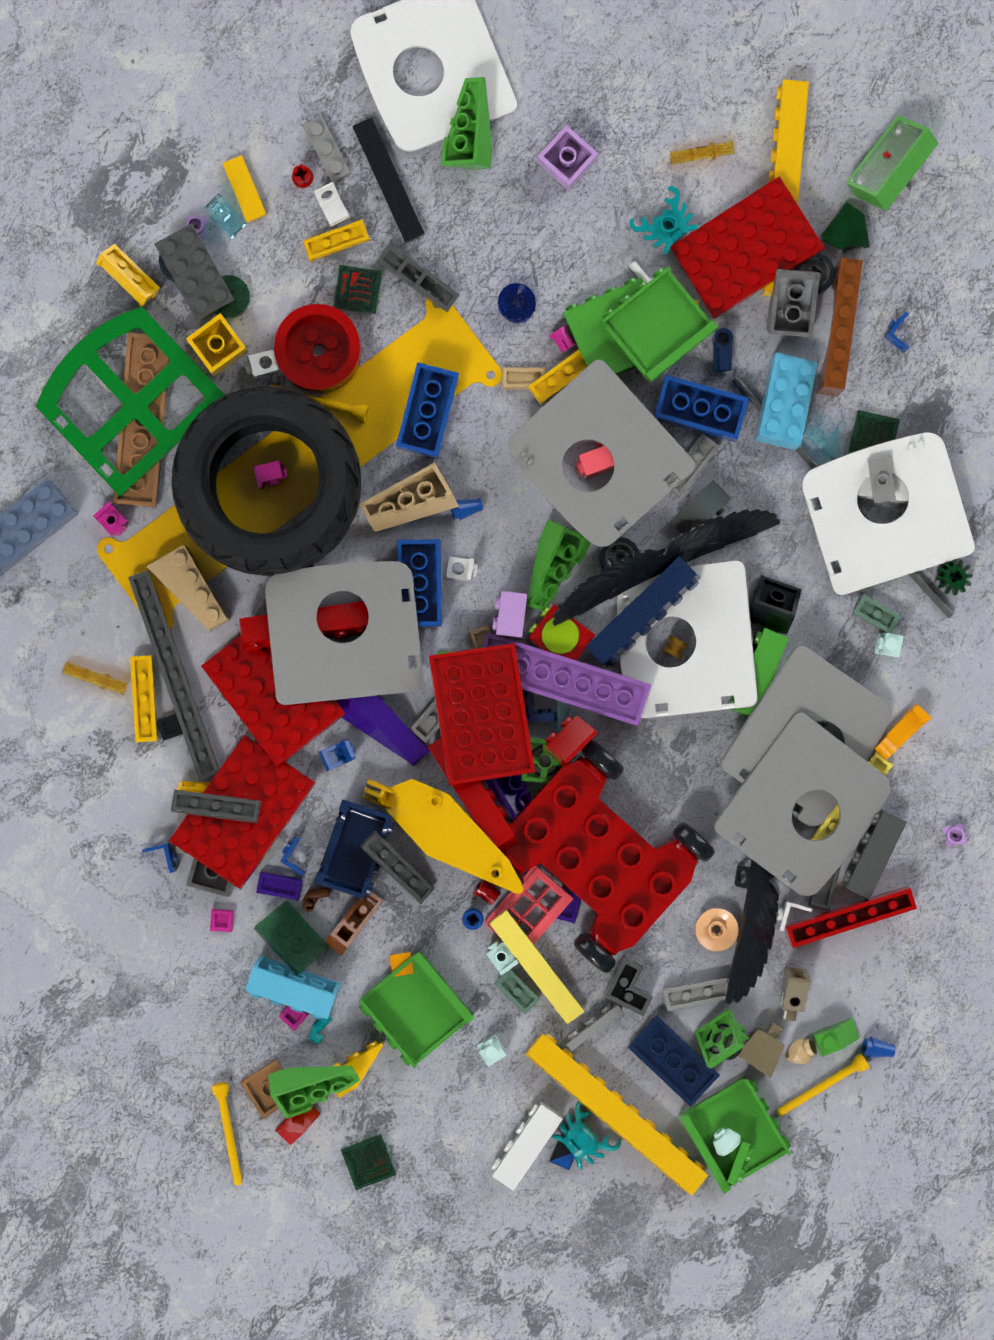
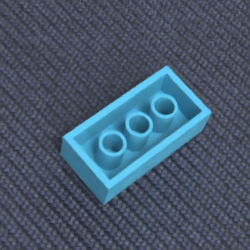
(785, 401)
(301, 992)

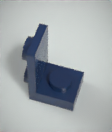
(543, 715)

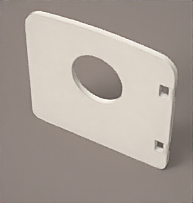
(461, 42)
(925, 534)
(723, 650)

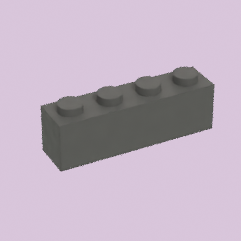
(874, 854)

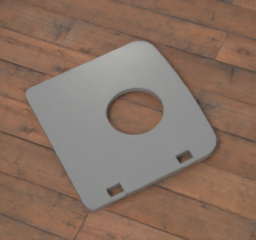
(604, 411)
(318, 669)
(824, 694)
(797, 762)

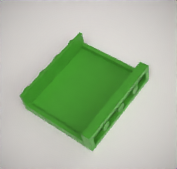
(657, 324)
(590, 335)
(415, 1009)
(746, 1114)

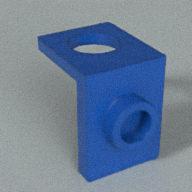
(895, 323)
(288, 849)
(170, 855)

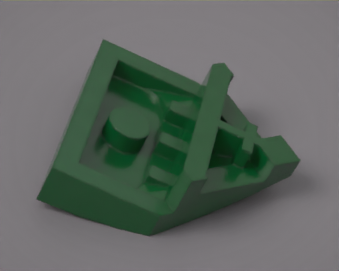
(847, 230)

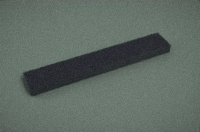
(388, 180)

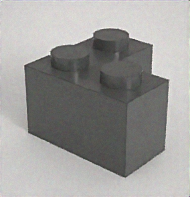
(703, 507)
(623, 989)

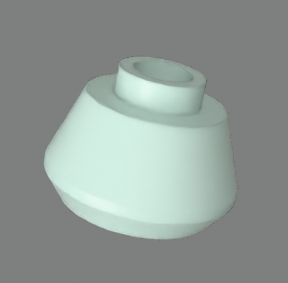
(726, 1141)

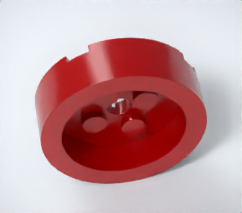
(311, 327)

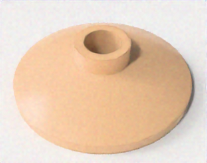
(725, 937)

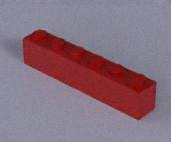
(332, 621)
(481, 806)
(850, 917)

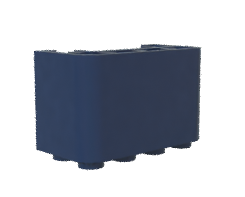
(345, 863)

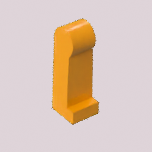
(902, 731)

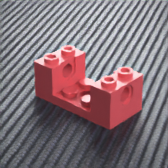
(594, 462)

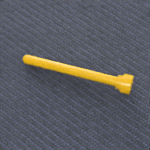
(358, 411)
(858, 1064)
(221, 1091)

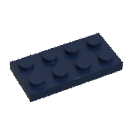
(673, 1060)

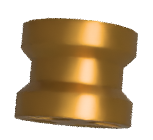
(675, 647)

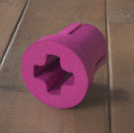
(563, 338)

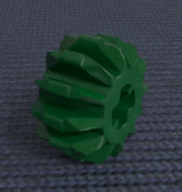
(961, 574)

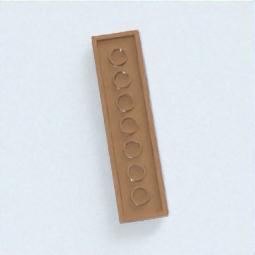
(142, 364)

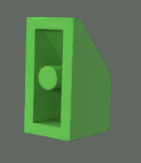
(835, 1037)

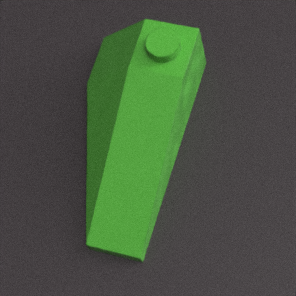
(470, 134)
(555, 557)

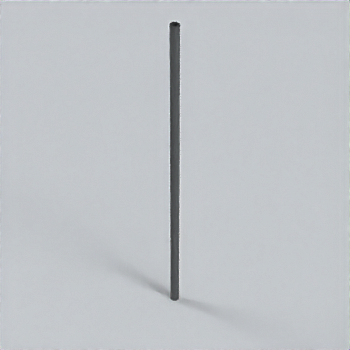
(812, 463)

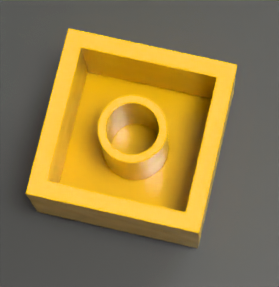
(217, 345)

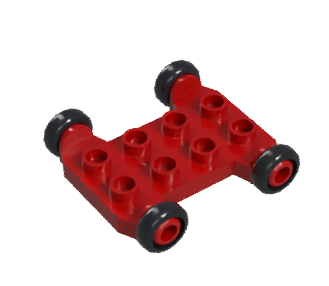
(602, 855)

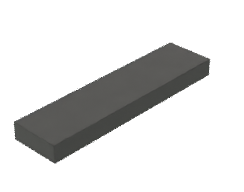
(216, 806)
(397, 867)

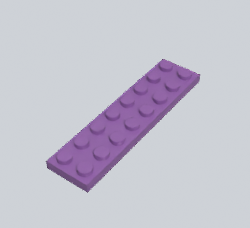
(577, 682)

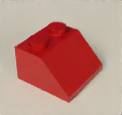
(569, 739)

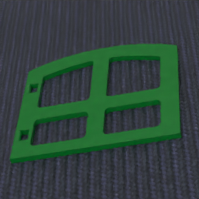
(134, 405)

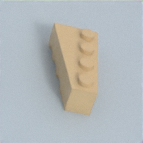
(410, 500)
(186, 581)

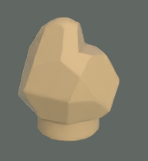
(801, 1051)

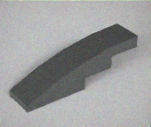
(417, 278)

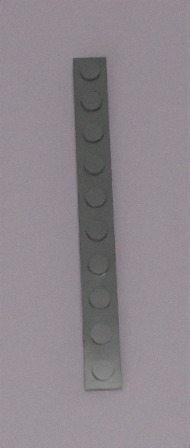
(174, 674)

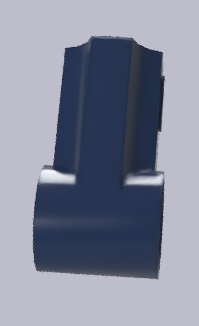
(722, 352)

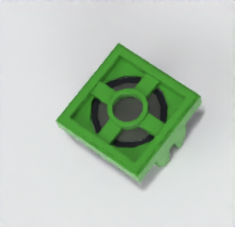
(544, 762)
(721, 1039)

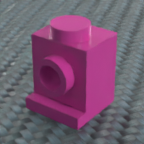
(270, 474)
(105, 513)

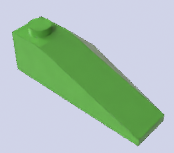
(301, 1087)

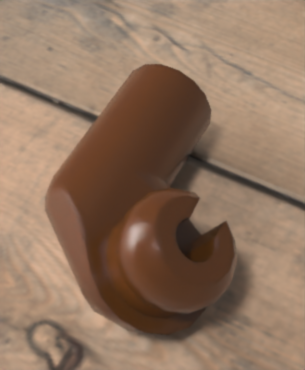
(312, 897)

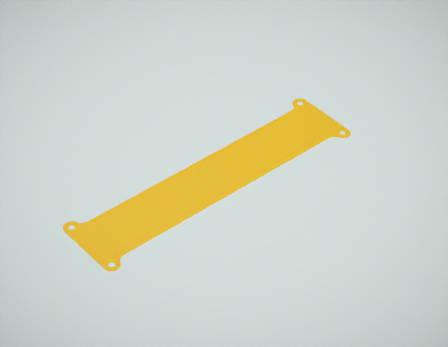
(380, 383)

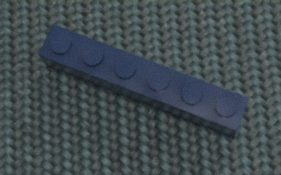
(643, 612)

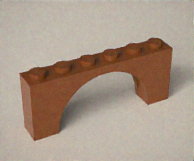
(835, 365)

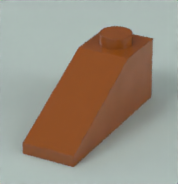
(353, 923)

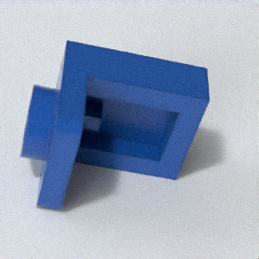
(337, 755)

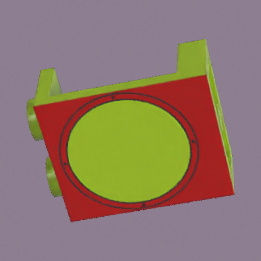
(565, 639)

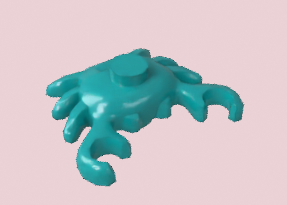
(669, 225)
(581, 1139)

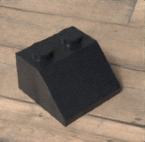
(774, 604)

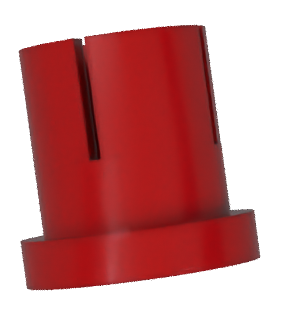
(308, 180)
(486, 892)

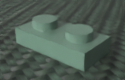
(876, 614)
(517, 991)

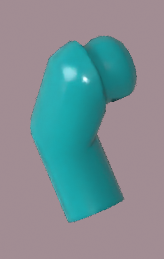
(317, 1026)

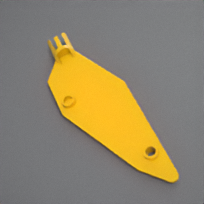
(444, 830)

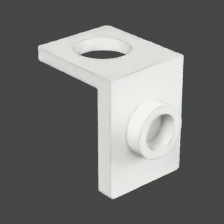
(331, 206)
(253, 367)
(470, 569)
(782, 914)

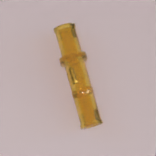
(702, 152)
(95, 678)

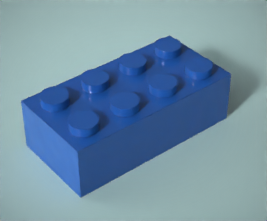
(701, 408)
(427, 410)
(424, 561)

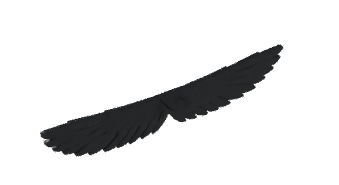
(644, 566)
(754, 931)

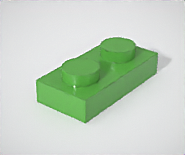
(744, 1154)

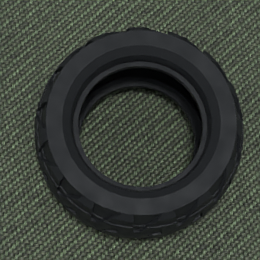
(224, 425)

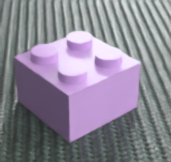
(567, 158)
(511, 614)

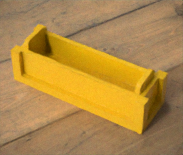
(128, 274)

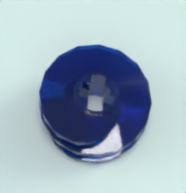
(510, 311)

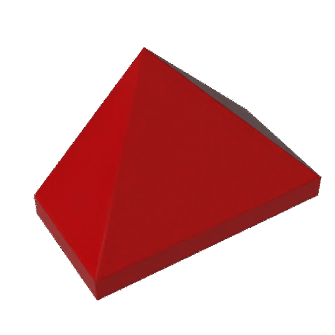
(296, 1126)

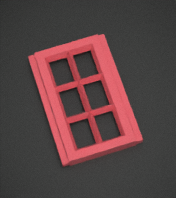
(550, 914)

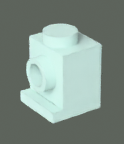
(888, 645)
(506, 964)
(491, 1050)

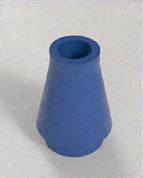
(466, 508)
(472, 925)
(876, 1048)

